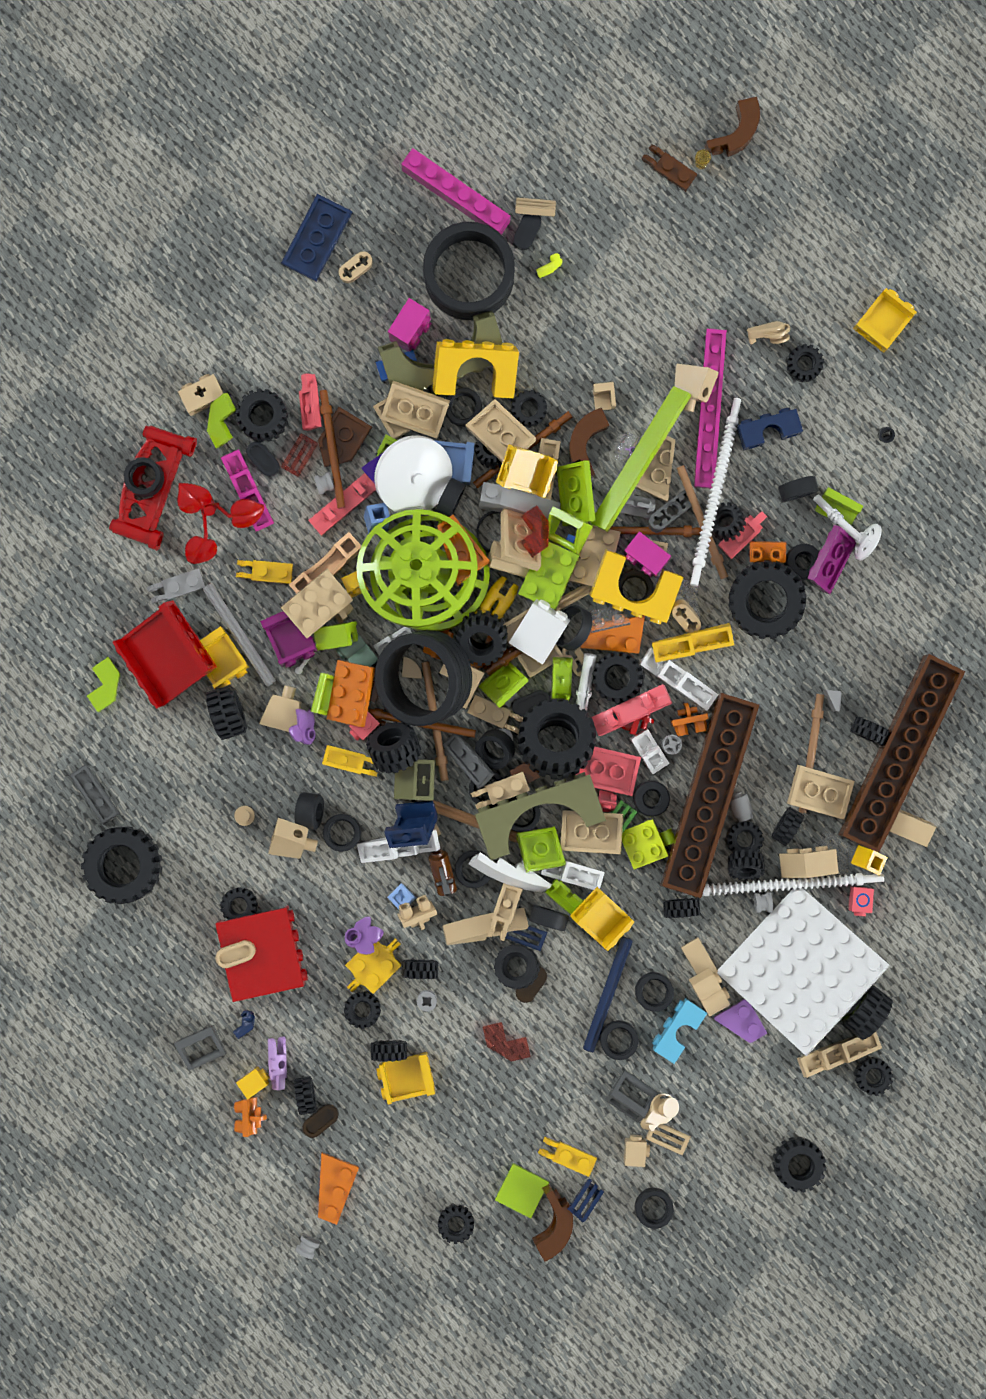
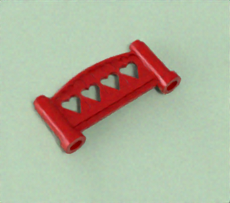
(144, 528)

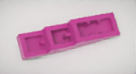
(245, 485)

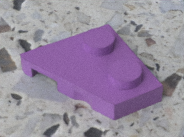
(742, 1021)

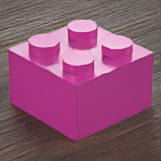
(410, 325)
(647, 555)

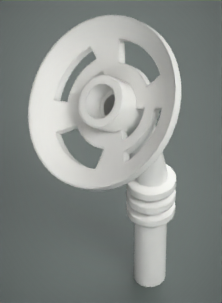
(866, 541)

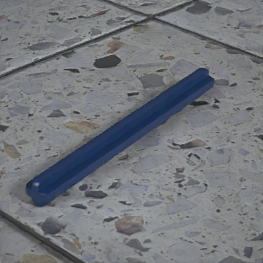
(607, 994)

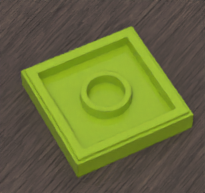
(503, 684)
(540, 849)
(521, 1190)

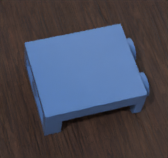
(461, 459)

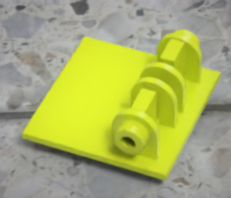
(643, 844)

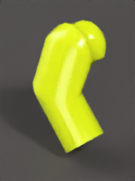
(549, 268)

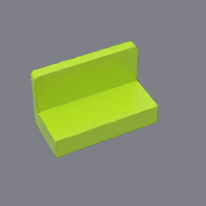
(843, 504)

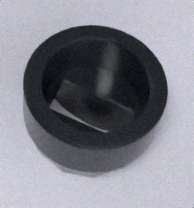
(888, 438)

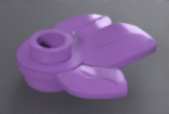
(304, 729)
(366, 936)

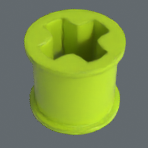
(667, 836)

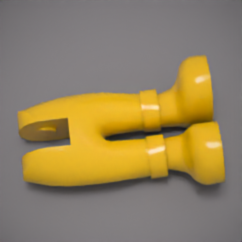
(494, 595)

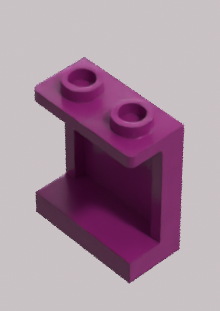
(288, 640)

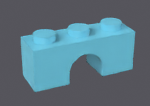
(686, 1014)

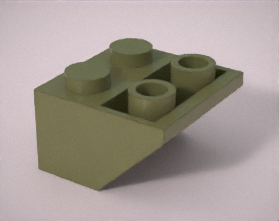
(416, 781)

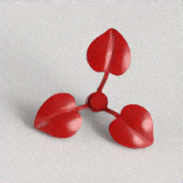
(194, 498)

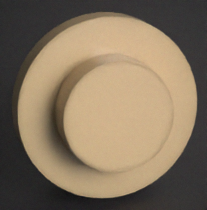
(244, 815)

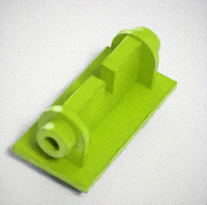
(561, 895)

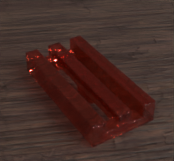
(291, 469)

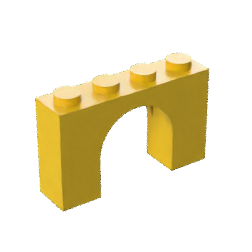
(452, 355)
(656, 606)

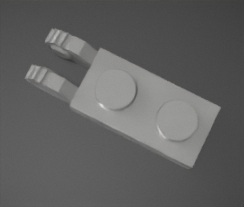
(178, 585)

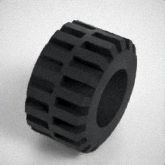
(257, 399)
(486, 624)
(601, 681)
(226, 712)
(393, 747)
(868, 1013)
(787, 1152)

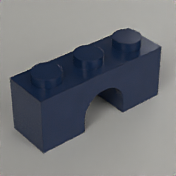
(785, 422)

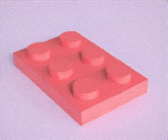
(613, 770)

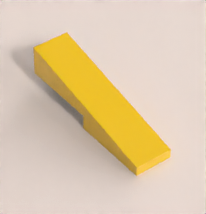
(693, 642)

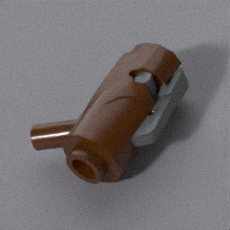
(442, 872)

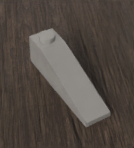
(496, 498)

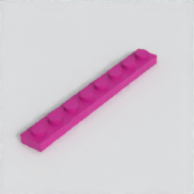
(710, 411)

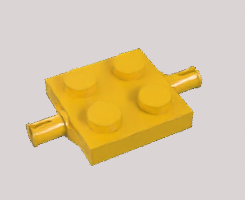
(374, 968)

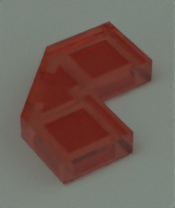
(539, 525)
(511, 1049)

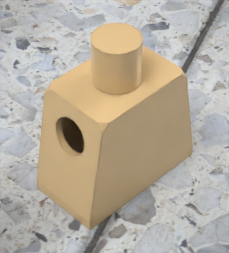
(697, 381)
(281, 710)
(290, 840)

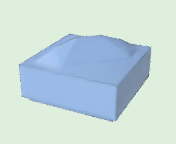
(401, 895)

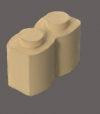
(710, 992)

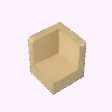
(604, 396)

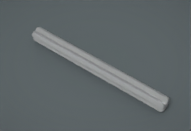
(239, 635)

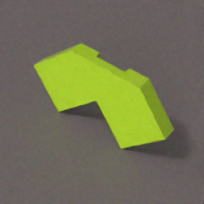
(217, 428)
(109, 677)

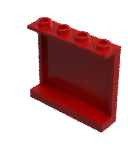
(164, 655)
(276, 959)

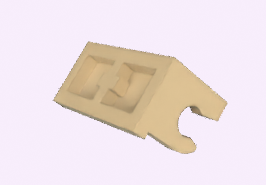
(913, 828)

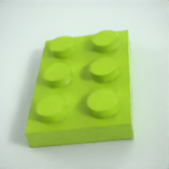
(576, 491)
(552, 577)

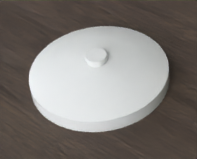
(412, 474)

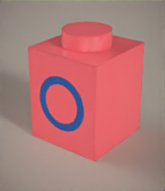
(861, 900)

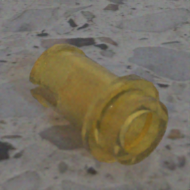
(702, 154)

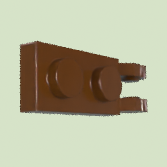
(670, 168)

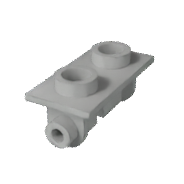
(639, 506)

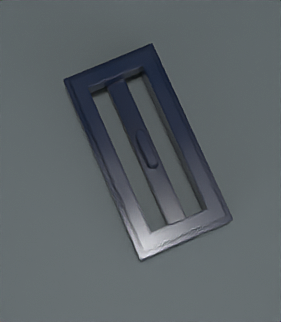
(541, 940)
(593, 1190)

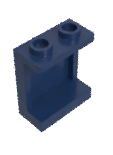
(413, 824)

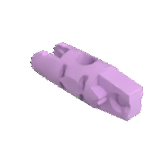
(277, 1063)

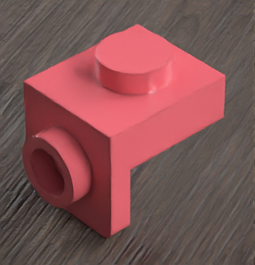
(363, 732)

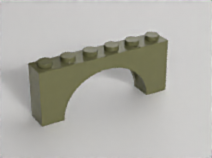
(420, 375)
(576, 794)

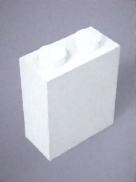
(539, 630)

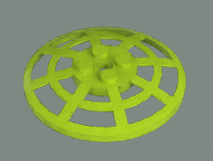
(442, 578)
(417, 579)

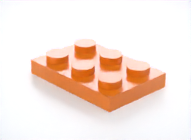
(351, 693)

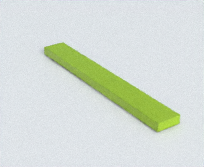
(641, 458)

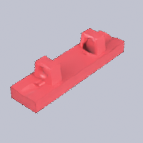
(326, 519)
(631, 710)

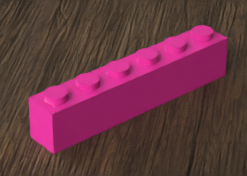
(454, 191)

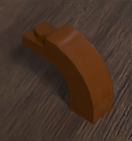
(748, 116)
(587, 427)
(559, 1231)

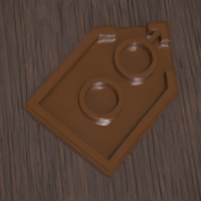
(349, 436)

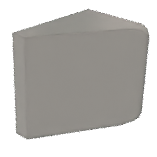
(834, 699)

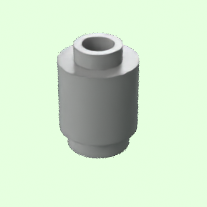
(741, 806)

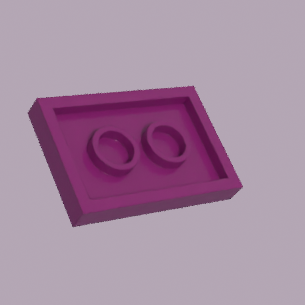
(831, 559)

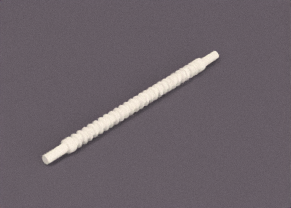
(699, 561)
(859, 879)

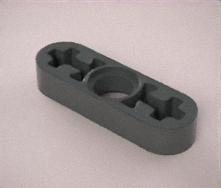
(658, 514)

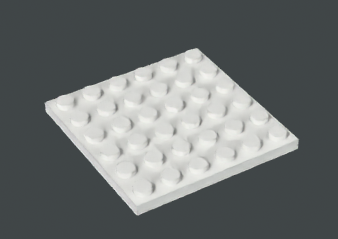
(802, 969)

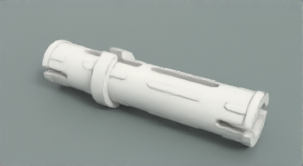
(583, 692)

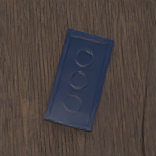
(316, 237)

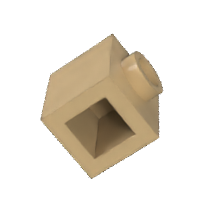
(636, 1151)

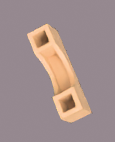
(338, 557)

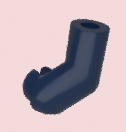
(247, 1024)

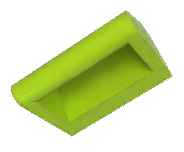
(582, 532)
(322, 694)

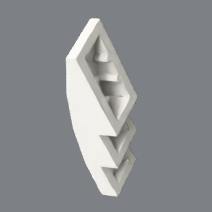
(679, 680)
(379, 849)
(509, 874)
(575, 874)

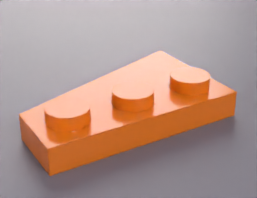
(462, 550)
(618, 639)
(335, 1184)

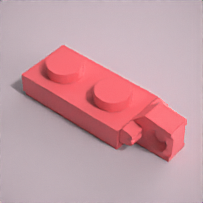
(309, 403)
(752, 528)

